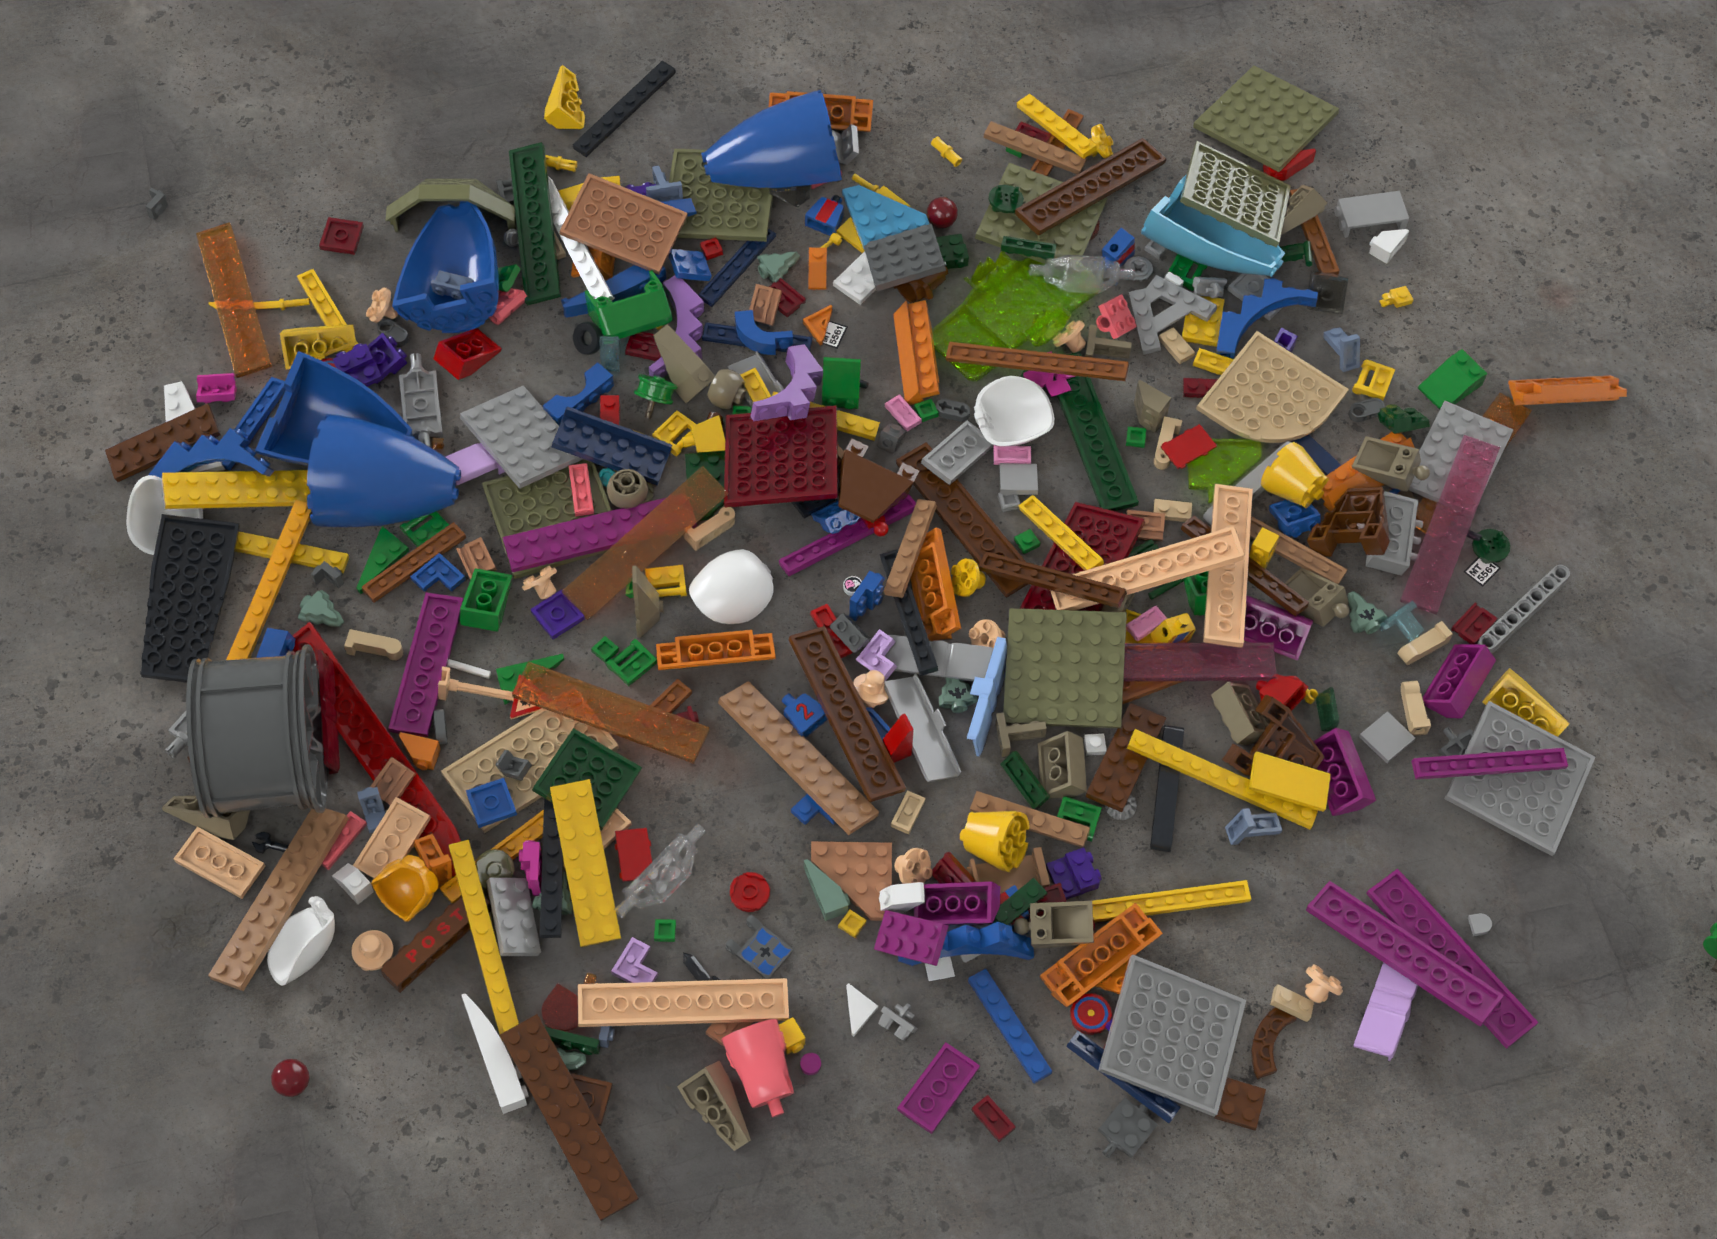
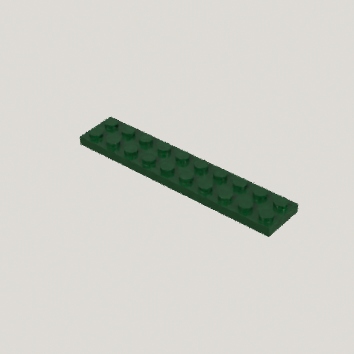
(534, 223)
(1096, 445)

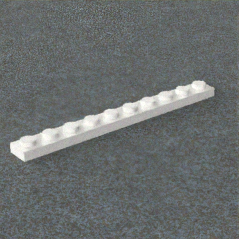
(579, 252)

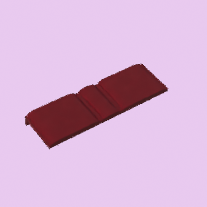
(328, 713)

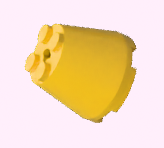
(1294, 476)
(997, 837)

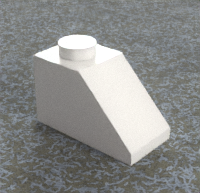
(1387, 244)
(354, 883)
(902, 897)

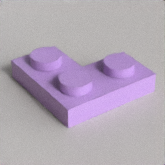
(873, 654)
(630, 966)

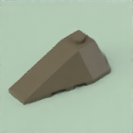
(1302, 206)
(682, 364)
(646, 602)
(188, 810)
(715, 1099)

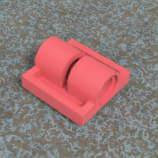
(507, 304)
(1115, 317)

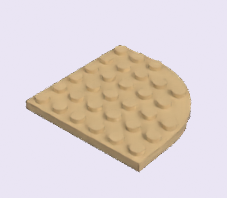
(1271, 394)

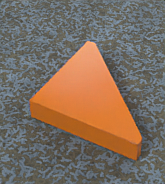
(818, 323)

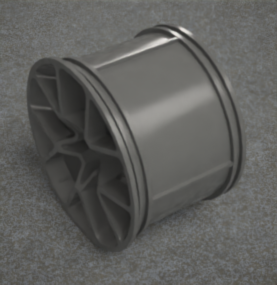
(256, 733)

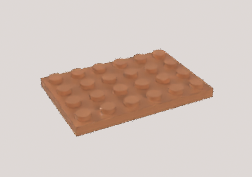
(623, 223)

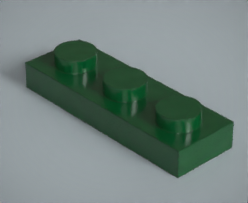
(1028, 247)
(1025, 780)
(1020, 902)
(569, 1040)

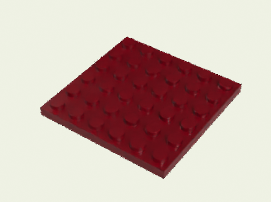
(781, 458)

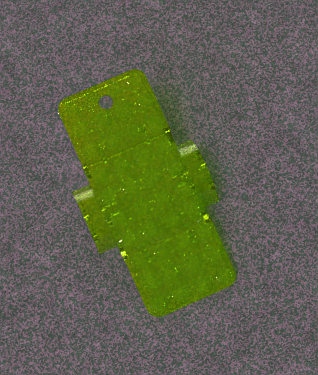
(1006, 311)

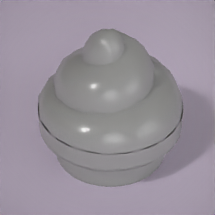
(511, 237)

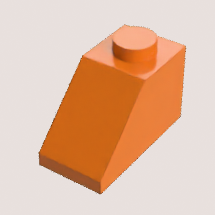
(817, 268)
(421, 750)

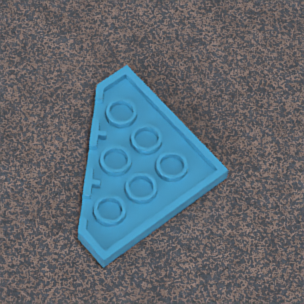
(879, 215)

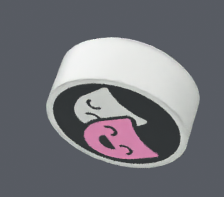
(851, 584)

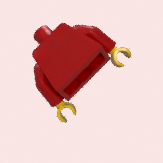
(1287, 690)

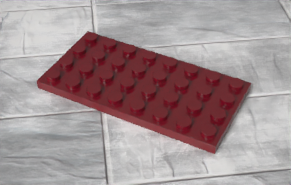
(1104, 531)

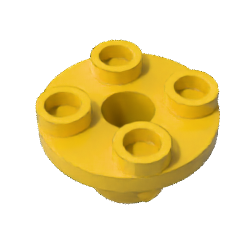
(1102, 141)
(966, 577)

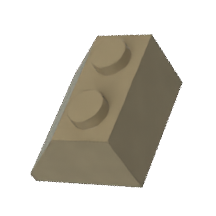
(1150, 406)

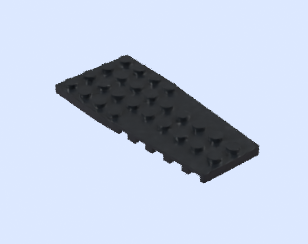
(186, 593)

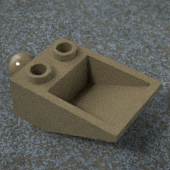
(1385, 460)
(1324, 596)
(1062, 922)

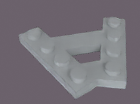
(1182, 303)

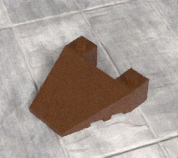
(868, 487)
(1356, 518)
(1281, 738)

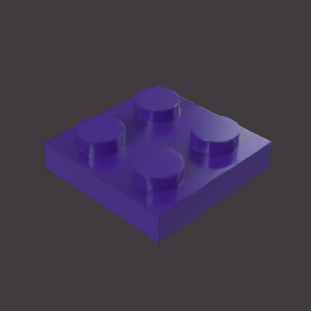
(557, 614)

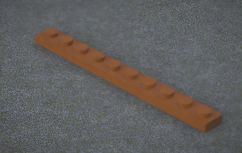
(1037, 361)

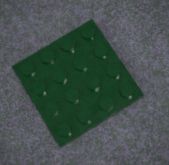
(586, 759)

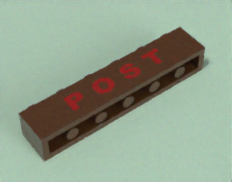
(428, 946)

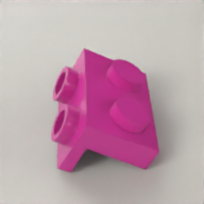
(216, 388)

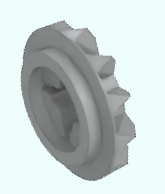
(1139, 262)
(1128, 811)

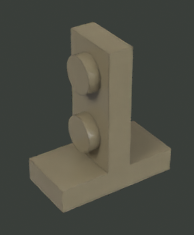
(1106, 346)
(1016, 732)

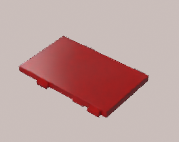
(1188, 446)
(633, 852)

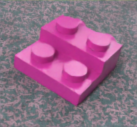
(532, 865)

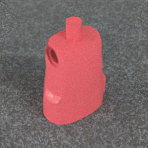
(760, 1063)

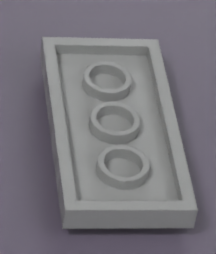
(957, 452)
(513, 917)

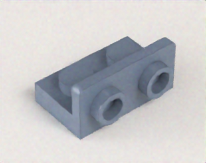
(449, 284)

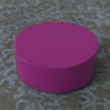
(810, 1064)

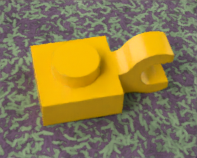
(1397, 296)

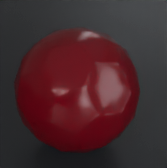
(942, 212)
(290, 1077)

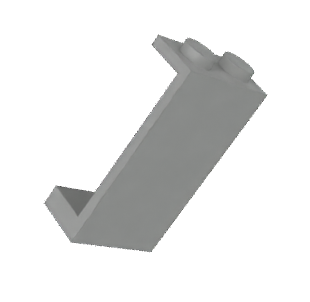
(1371, 211)

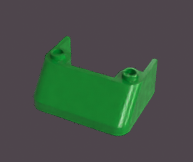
(632, 313)

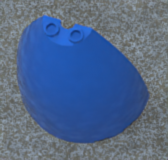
(778, 147)
(455, 243)
(310, 394)
(374, 475)

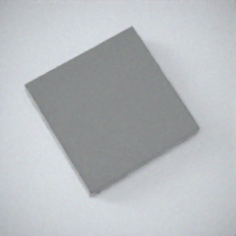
(1018, 479)
(1387, 737)

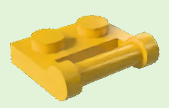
(1379, 383)
(672, 428)
(667, 577)

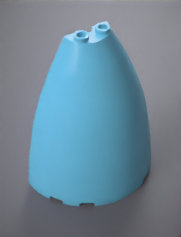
(1208, 240)

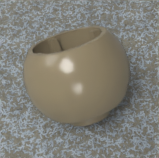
(726, 389)
(630, 495)

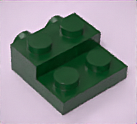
(953, 251)
(1402, 420)

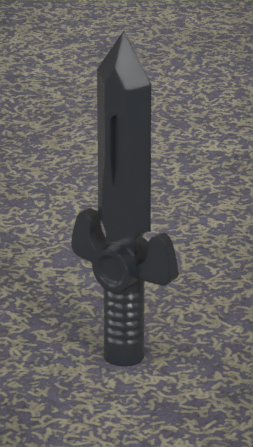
(696, 968)

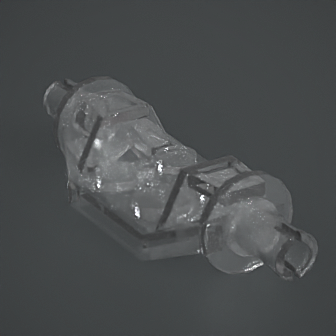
(1082, 273)
(663, 874)

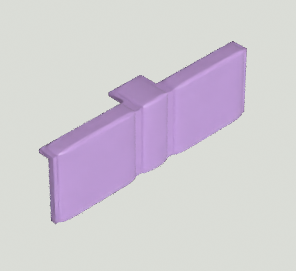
(474, 462)
(1386, 1013)

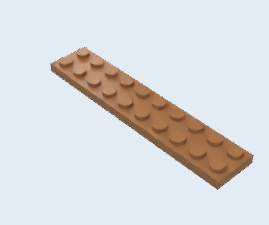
(798, 758)
(278, 898)

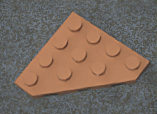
(859, 870)

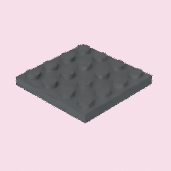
(904, 257)

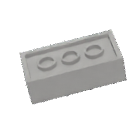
(1401, 524)

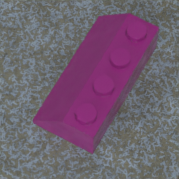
(1275, 625)
(1459, 680)
(1348, 783)
(960, 903)

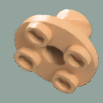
(381, 306)
(1071, 337)
(541, 583)
(985, 633)
(871, 688)
(914, 866)
(372, 950)
(1321, 985)

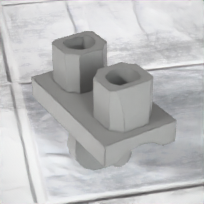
(1209, 286)
(890, 1016)

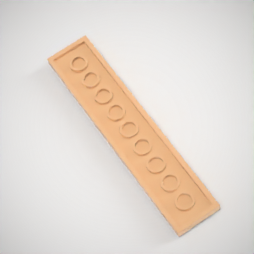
(1161, 566)
(1228, 583)
(682, 1002)

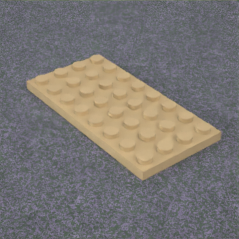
(531, 739)

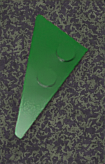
(384, 554)
(509, 675)

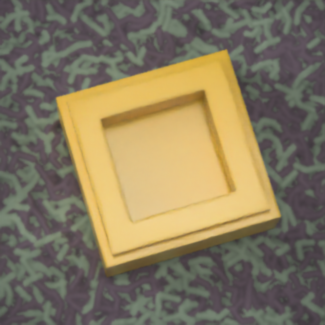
(852, 923)

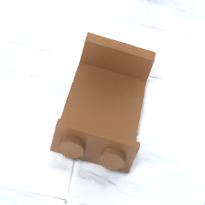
(1031, 867)

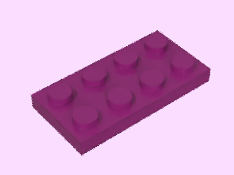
(911, 937)
(938, 1088)

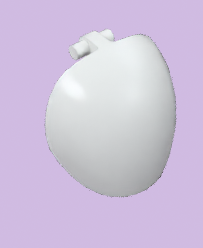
(1013, 411)
(145, 513)
(732, 587)
(301, 942)

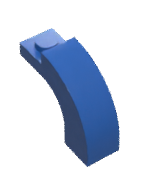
(757, 339)

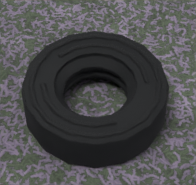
(578, 338)

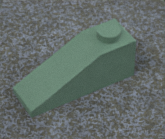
(827, 892)

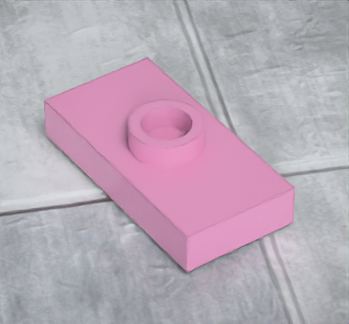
(903, 412)
(1012, 454)
(1145, 623)

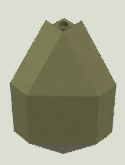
(452, 190)

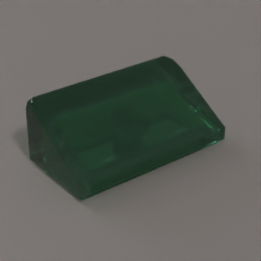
(1327, 710)

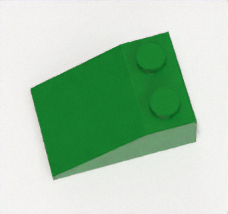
(1453, 380)
(841, 382)
(1196, 592)
(485, 600)

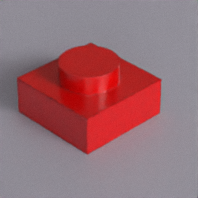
(711, 248)

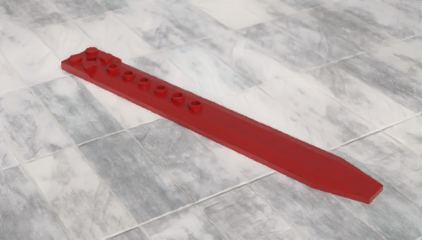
(375, 745)

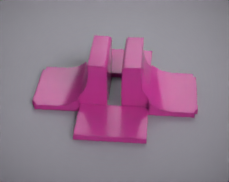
(1044, 379)

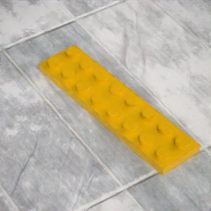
(234, 489)
(585, 863)

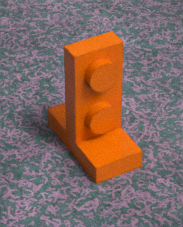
(434, 858)

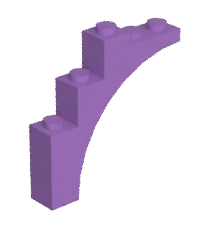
(688, 308)
(796, 397)

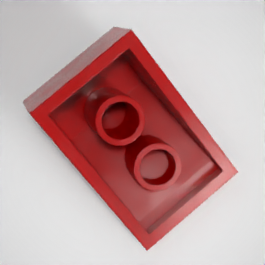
(465, 353)

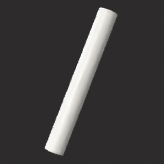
(469, 669)

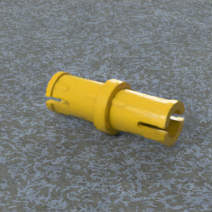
(946, 151)
(560, 163)

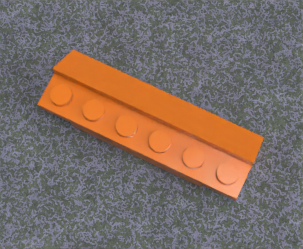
(841, 109)
(916, 352)
(1566, 390)
(1346, 477)
(934, 589)
(715, 649)
(1094, 961)

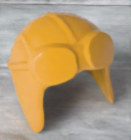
(405, 886)

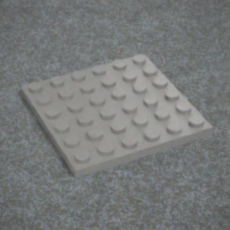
(1524, 804)
(1172, 1035)

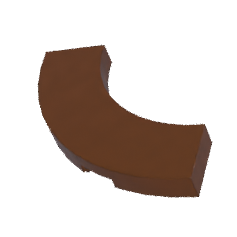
(1264, 1041)

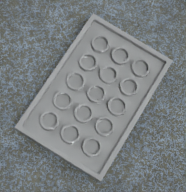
(518, 436)
(1444, 441)

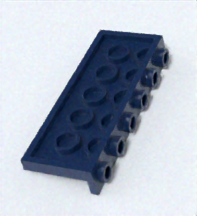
(611, 445)

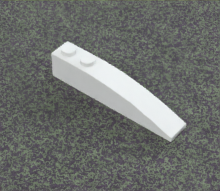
(497, 1060)

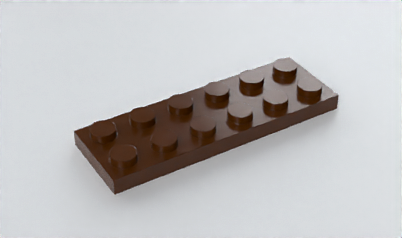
(150, 446)
(1122, 766)

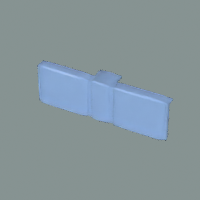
(987, 690)

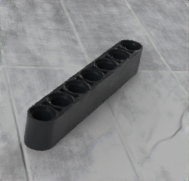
(1166, 795)

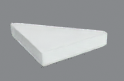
(859, 1009)

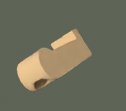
(1169, 427)
(711, 528)
(373, 644)
(1425, 644)
(1414, 708)

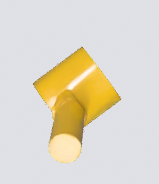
(834, 239)

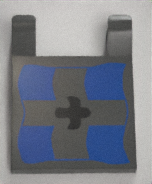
(762, 951)

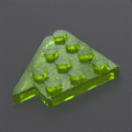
(1223, 464)

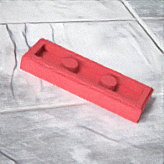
(581, 489)
(348, 834)

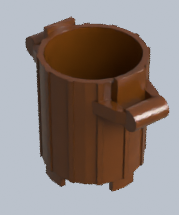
(921, 288)

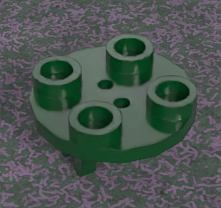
(1005, 198)
(1498, 542)

